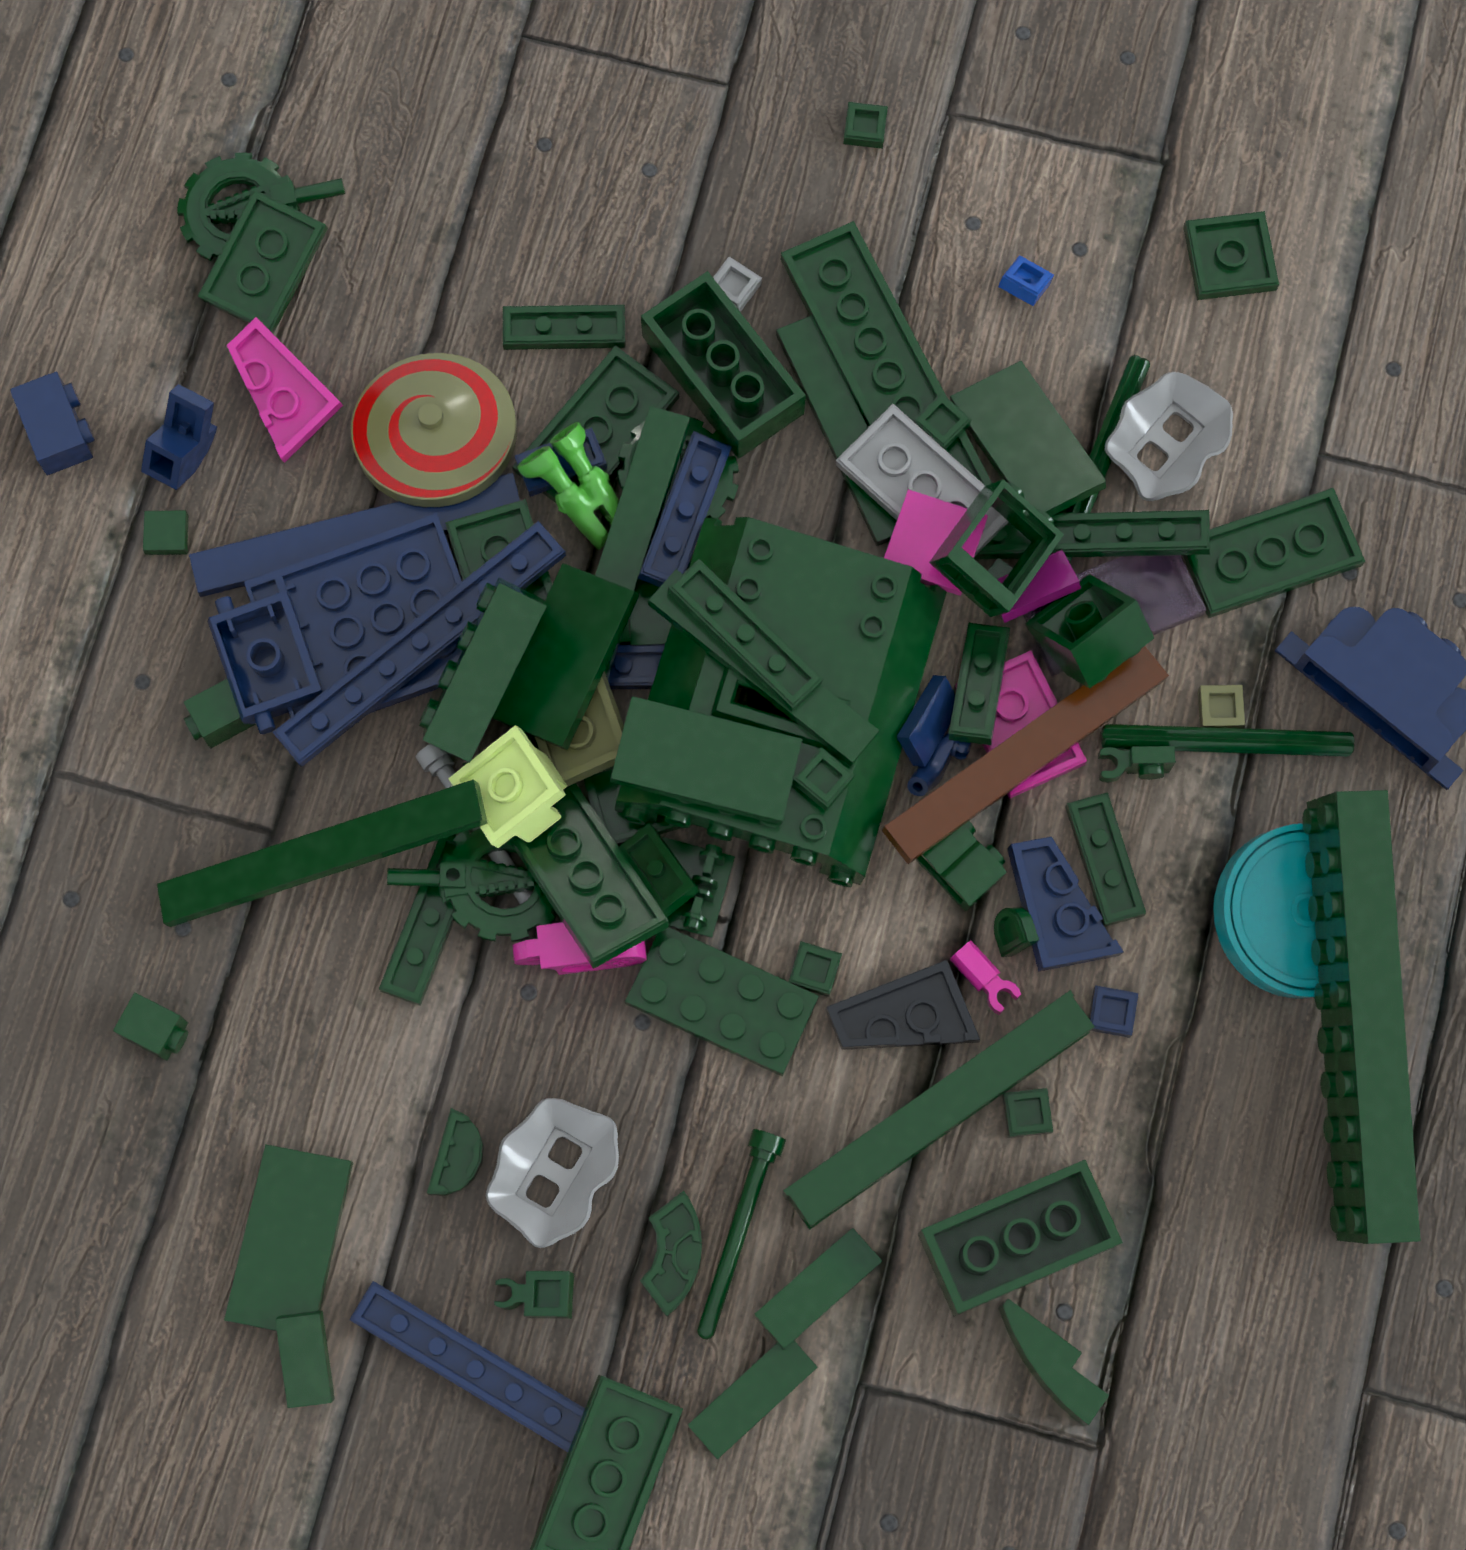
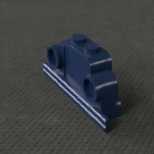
(1392, 680)

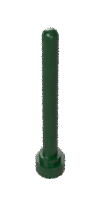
(764, 1151)

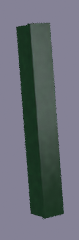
(938, 1110)

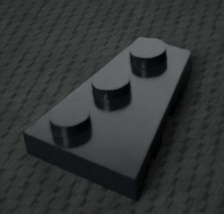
(905, 1012)

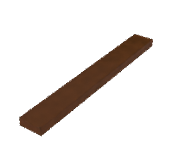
(1021, 756)

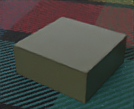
(1221, 706)

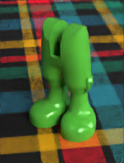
(573, 500)

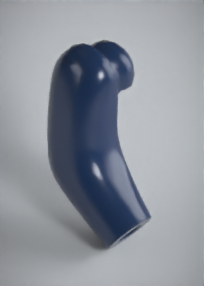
(928, 777)

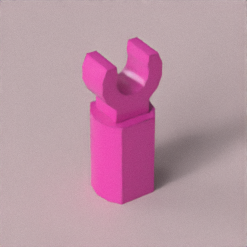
(983, 975)

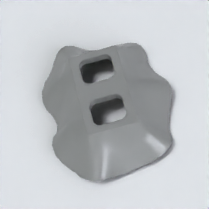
(1143, 422)
(526, 1155)

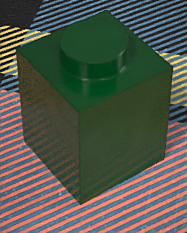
(214, 715)
(152, 1027)

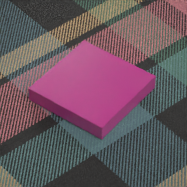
(922, 530)

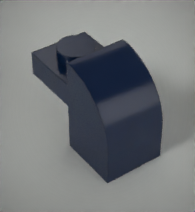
(183, 439)

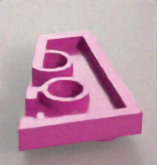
(284, 390)

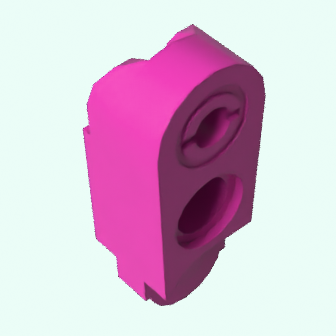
(560, 952)

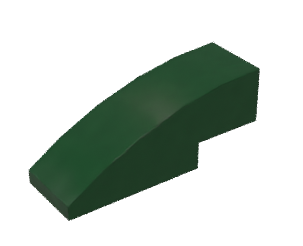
(817, 1288)
(1051, 1364)

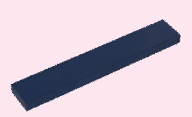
(468, 1365)

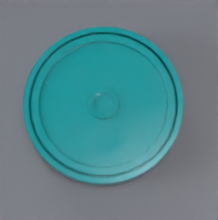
(1265, 913)

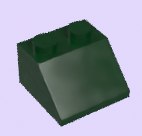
(1091, 630)

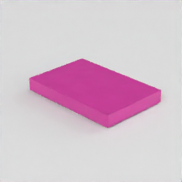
(1023, 699)

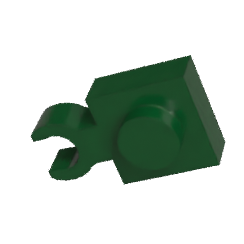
(544, 1294)

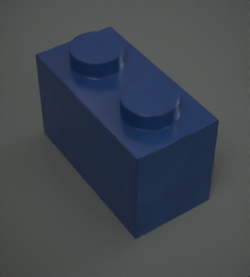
(52, 422)

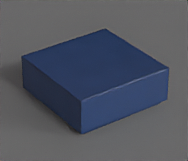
(1113, 1011)

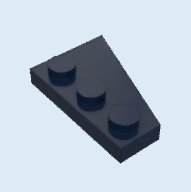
(1062, 915)

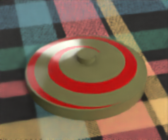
(434, 430)

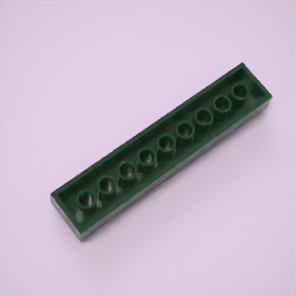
(1361, 1018)

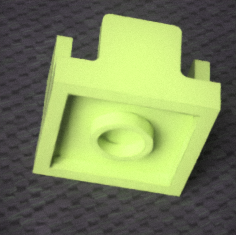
(515, 787)

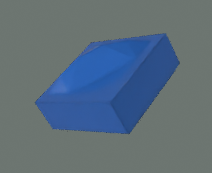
(1026, 280)

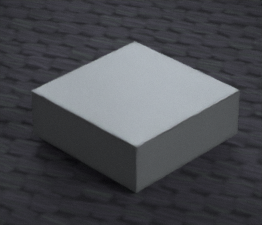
(737, 282)

